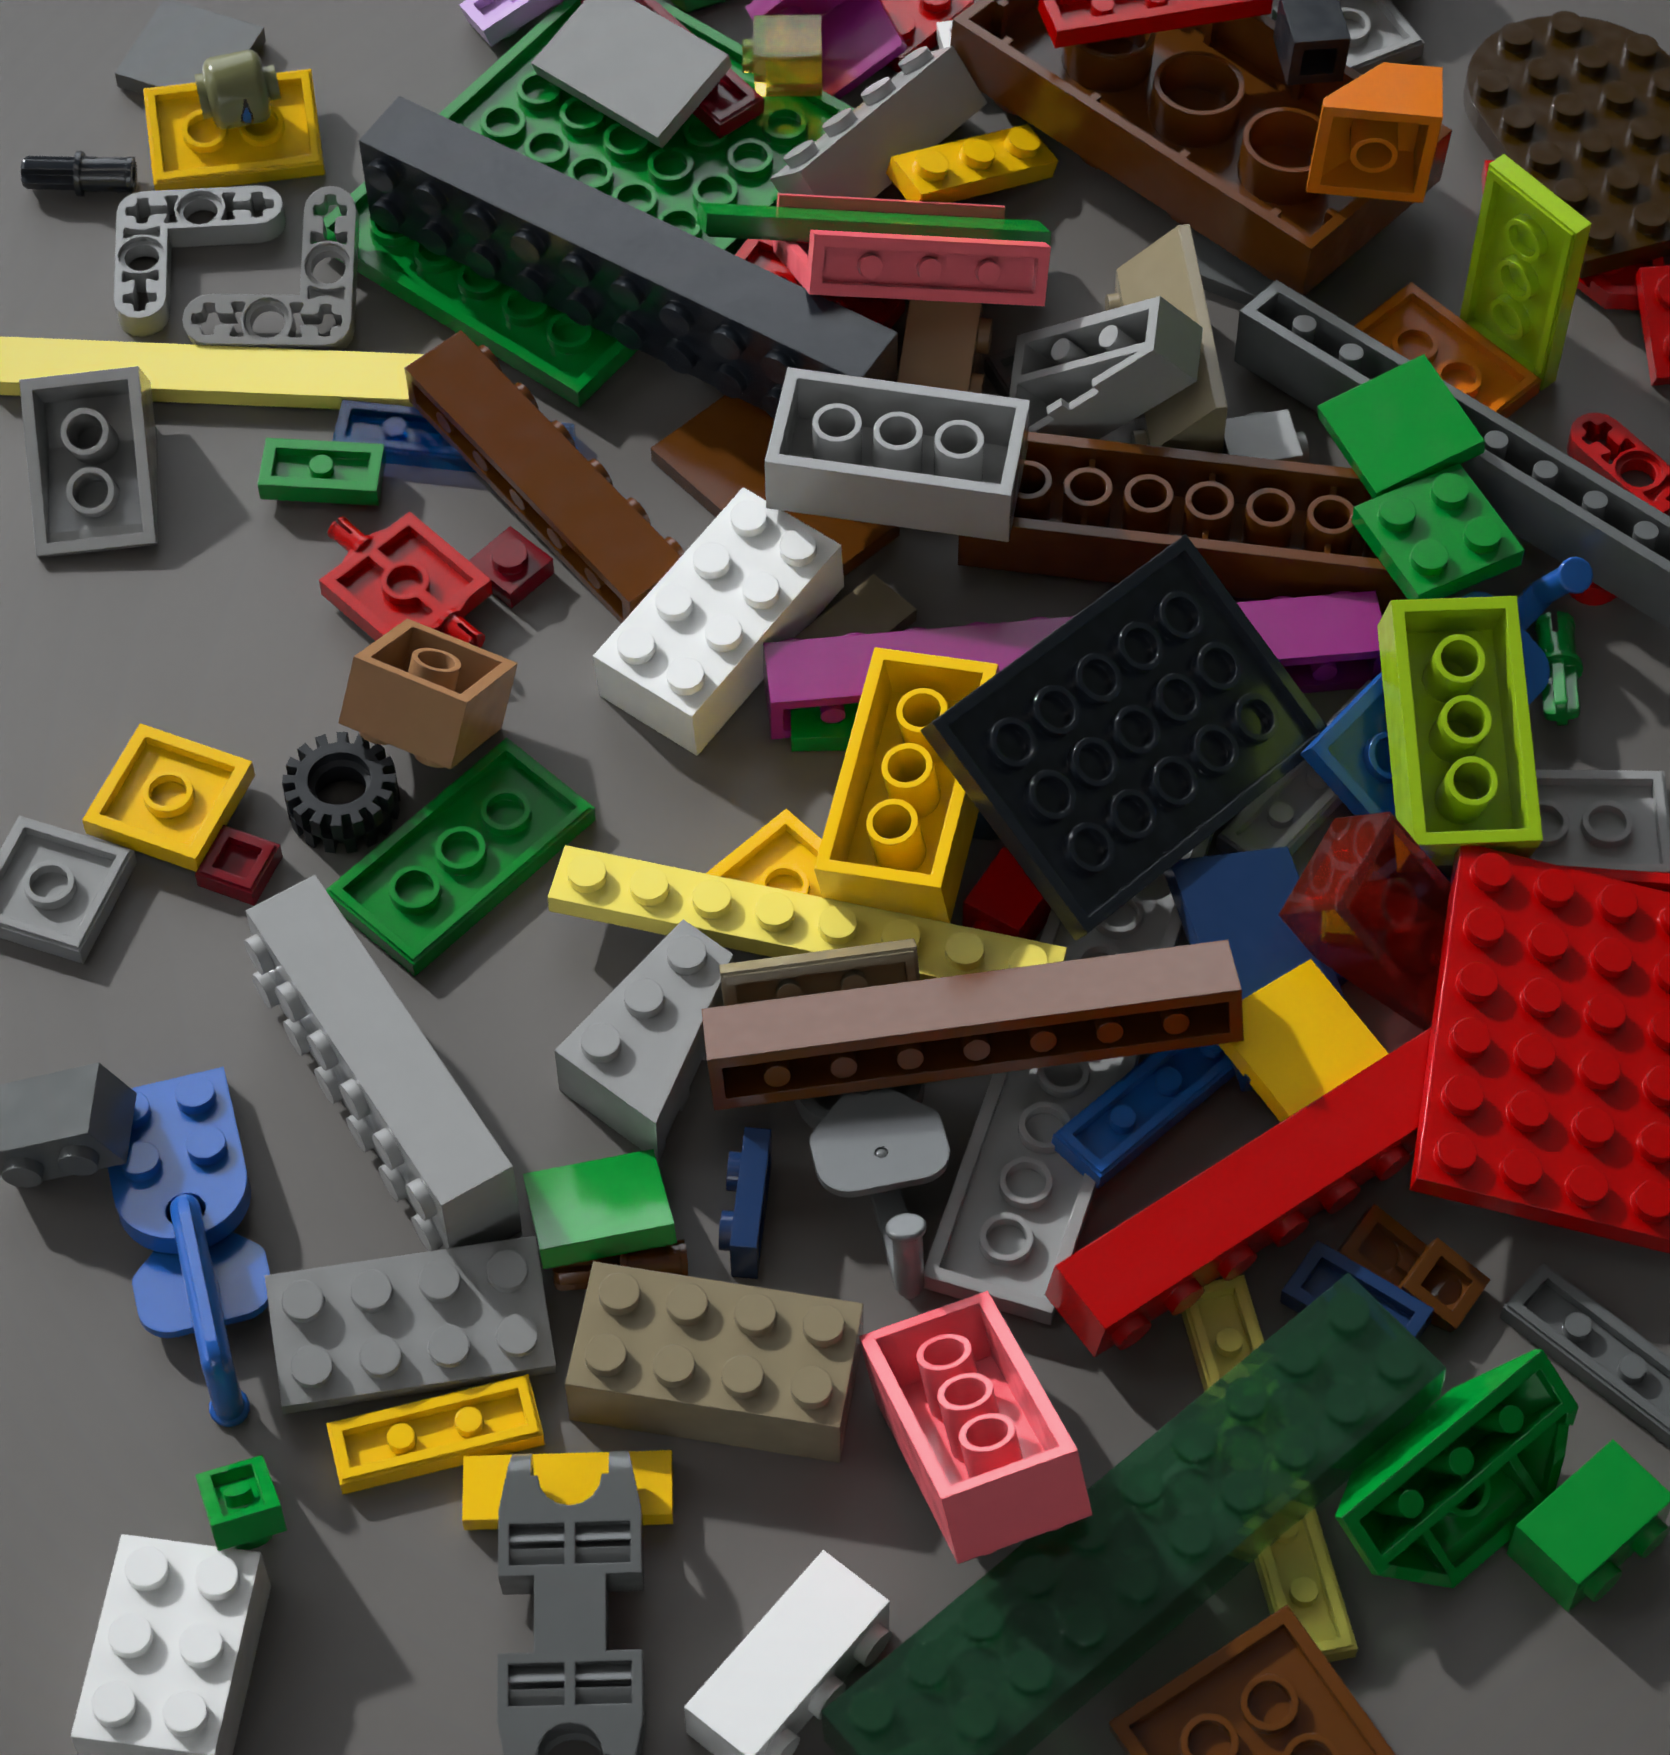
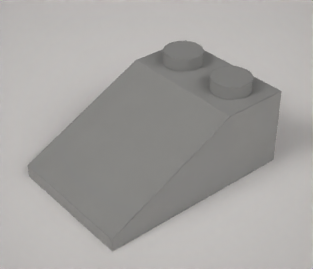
(91, 461)

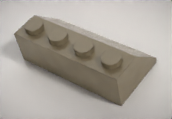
(1198, 413)

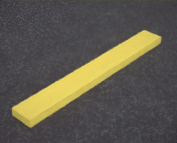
(219, 372)

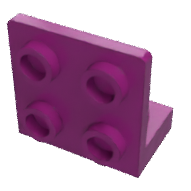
(854, 35)

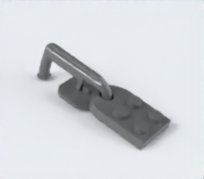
(874, 1148)

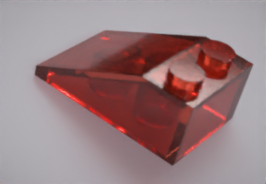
(1374, 912)

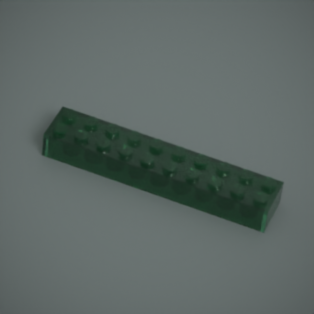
(1161, 1540)

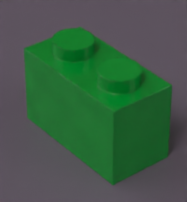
(1592, 1527)

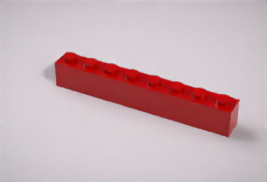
(1243, 1204)

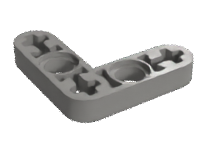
(160, 235)
(314, 299)

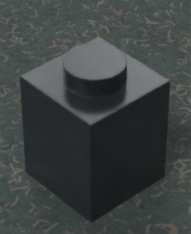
(1311, 41)

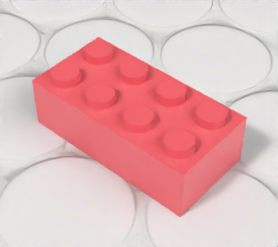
(975, 1427)

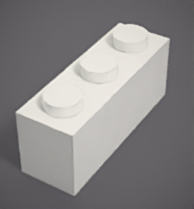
(791, 1663)

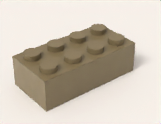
(715, 1361)

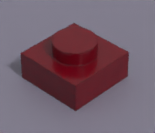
(513, 566)

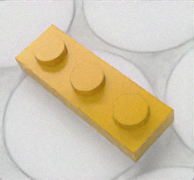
(972, 166)

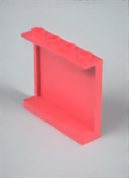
(914, 264)

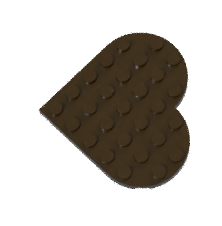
(1588, 120)

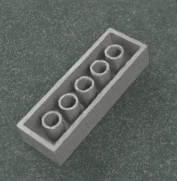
(381, 1070)

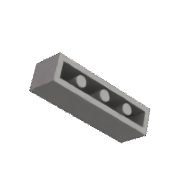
(897, 117)

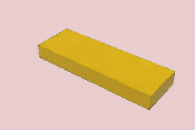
(435, 1433)
(567, 1481)

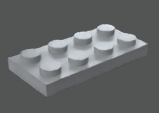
(409, 1324)

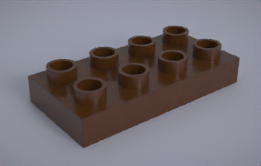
(1191, 126)

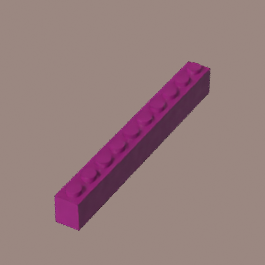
(1317, 639)

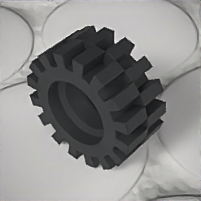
(346, 821)

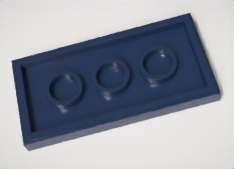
(1240, 902)

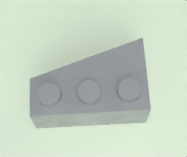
(646, 1039)

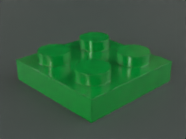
(1437, 535)

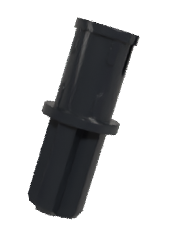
(80, 173)

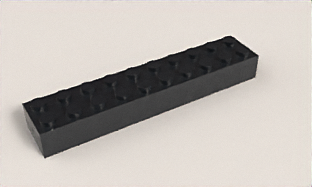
(608, 261)

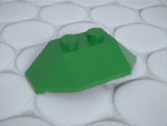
(1461, 1474)

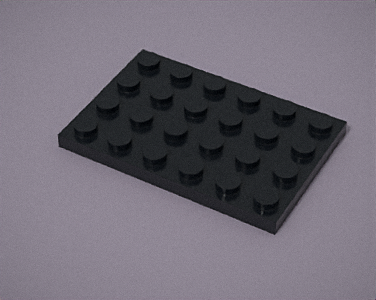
(1127, 736)

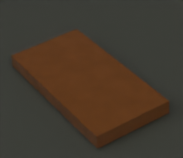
(727, 451)

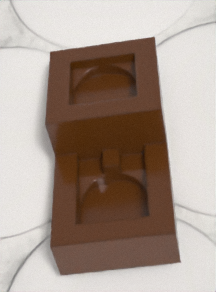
(1425, 1271)

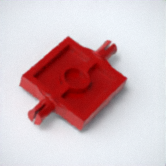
(404, 576)

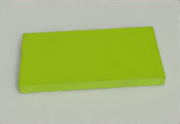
(1524, 268)

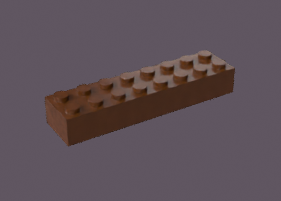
(1256, 521)

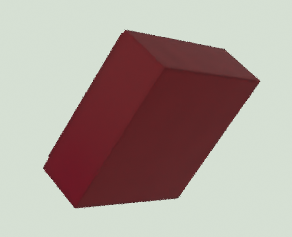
(238, 865)

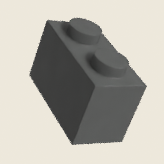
(64, 1125)

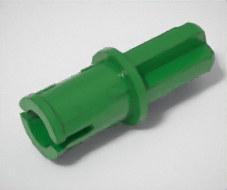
(1561, 694)

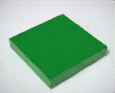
(1400, 427)
(599, 1209)

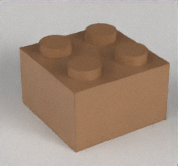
(427, 694)

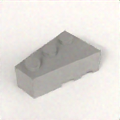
(1105, 367)

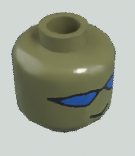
(236, 89)

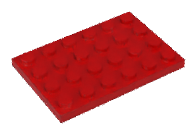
(1551, 1050)

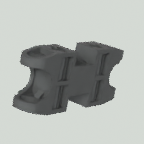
(570, 1564)

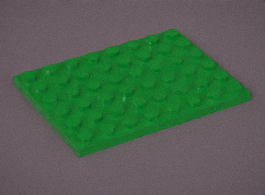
(570, 136)

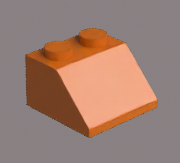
(1379, 134)

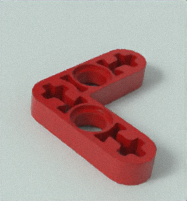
(1627, 454)

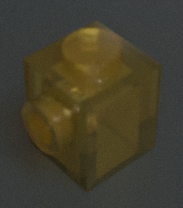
(785, 55)

